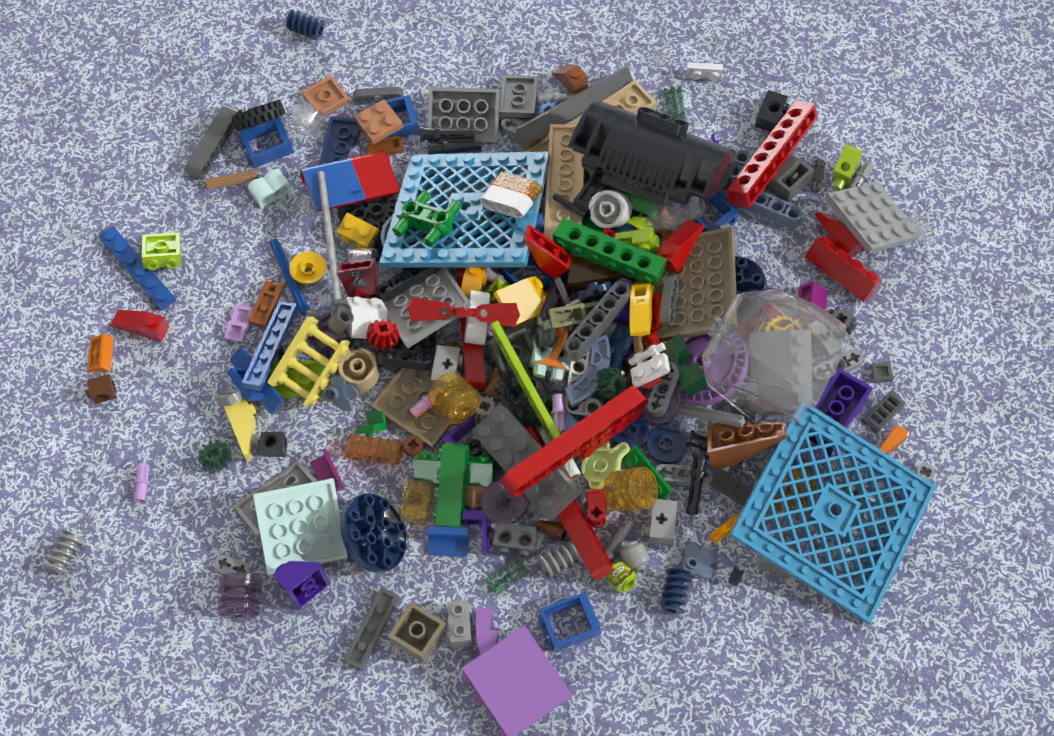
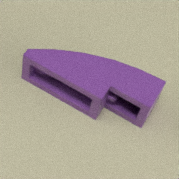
(485, 635)

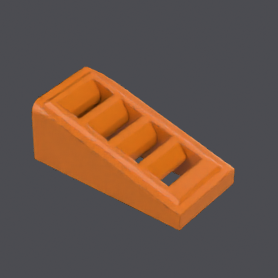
(895, 438)

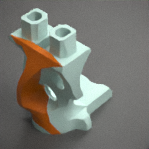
(550, 359)

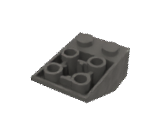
(791, 178)

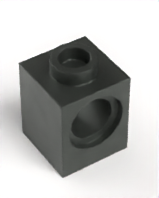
(278, 449)

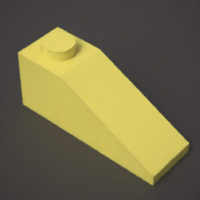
(243, 423)

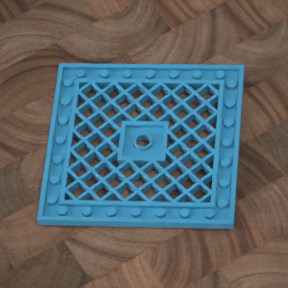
(420, 166)
(919, 490)

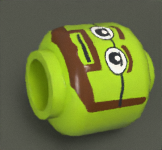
(621, 578)

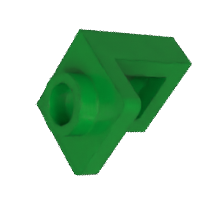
(375, 423)

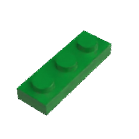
(636, 458)

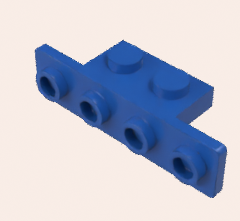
(268, 395)

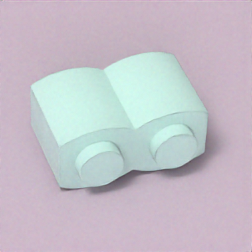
(269, 188)

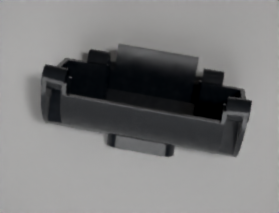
(651, 154)

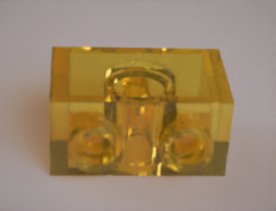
(416, 491)

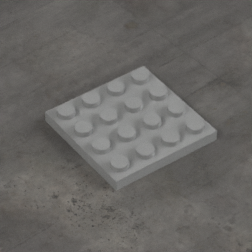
(872, 217)
(436, 287)

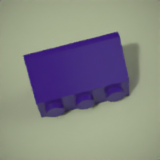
(301, 581)

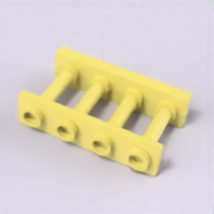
(299, 345)

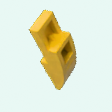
(641, 308)

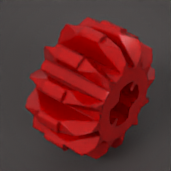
(382, 334)

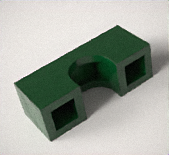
(691, 377)

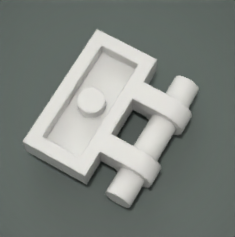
(651, 369)

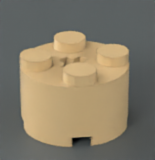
(359, 369)

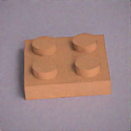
(326, 96)
(378, 121)

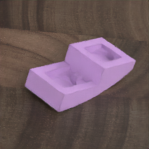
(238, 325)

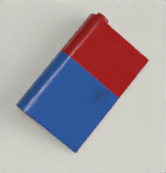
(352, 180)

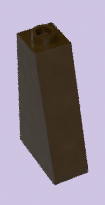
(584, 272)

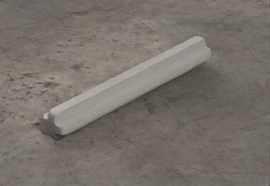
(711, 415)

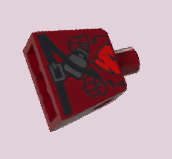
(359, 278)

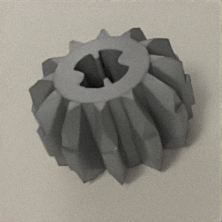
(846, 317)

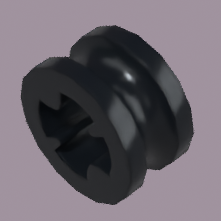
(736, 576)

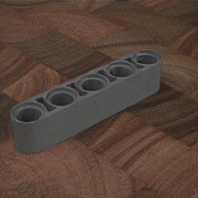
(212, 142)
(594, 329)

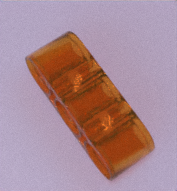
(519, 184)
(374, 449)

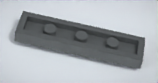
(371, 629)

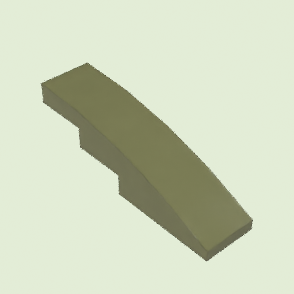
(570, 315)

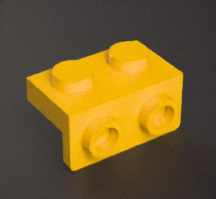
(357, 231)

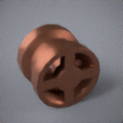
(412, 449)

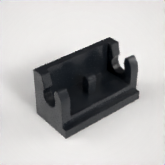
(731, 487)

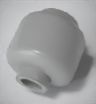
(635, 555)

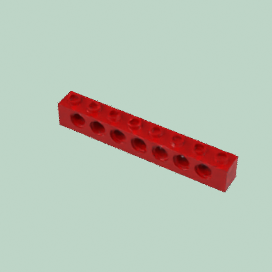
(772, 154)

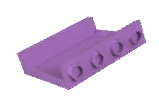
(515, 683)

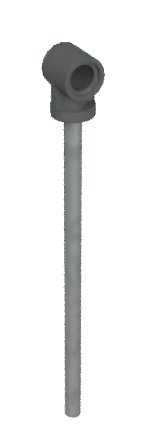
(341, 316)

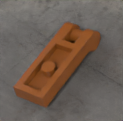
(266, 303)

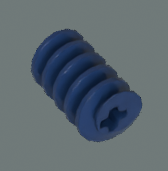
(305, 25)
(674, 590)

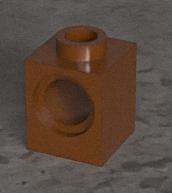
(101, 389)

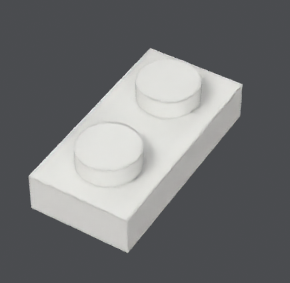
(704, 71)

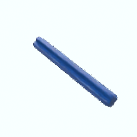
(292, 284)

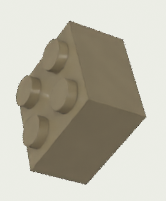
(418, 632)

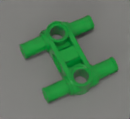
(427, 218)

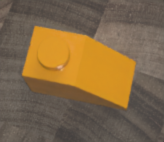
(474, 279)

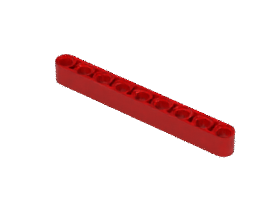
(472, 352)
(573, 441)
(582, 533)

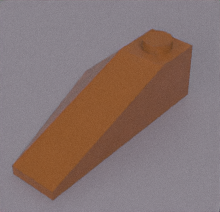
(733, 444)

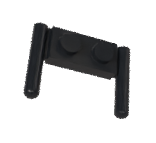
(581, 202)

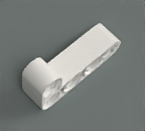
(574, 376)

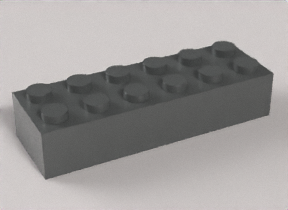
(510, 445)

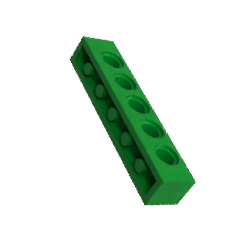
(605, 244)

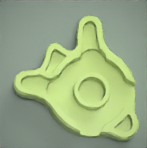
(602, 463)

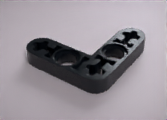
(415, 361)

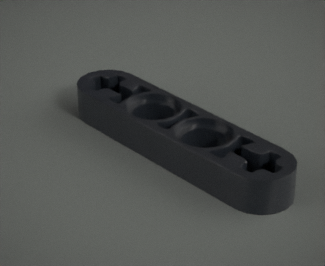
(386, 292)

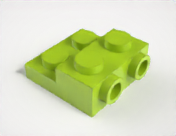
(643, 239)
(161, 250)

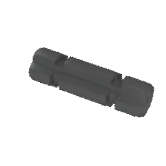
(817, 175)

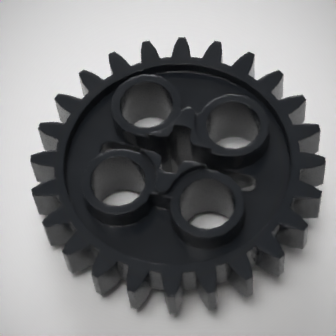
(368, 214)
(511, 382)

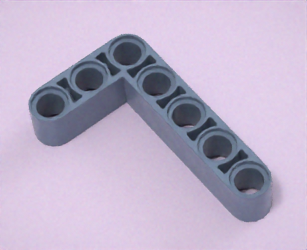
(768, 201)

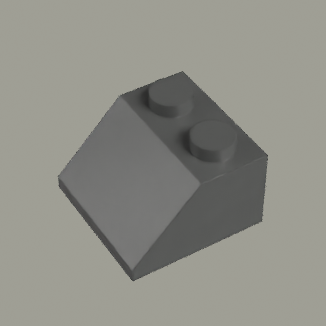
(521, 344)

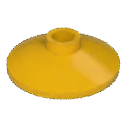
(306, 261)

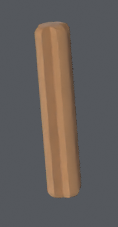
(231, 179)

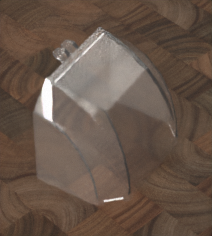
(773, 354)

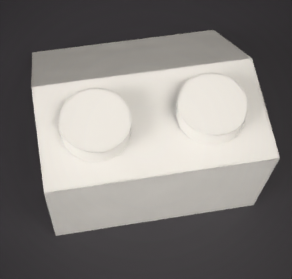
(364, 313)

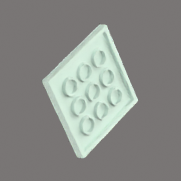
(300, 524)

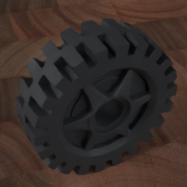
(258, 115)

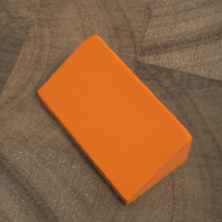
(100, 353)

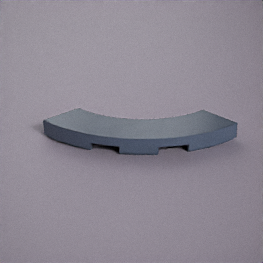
(586, 385)

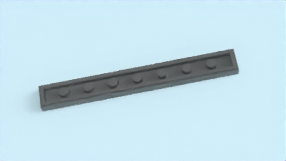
(573, 106)

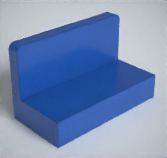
(448, 541)

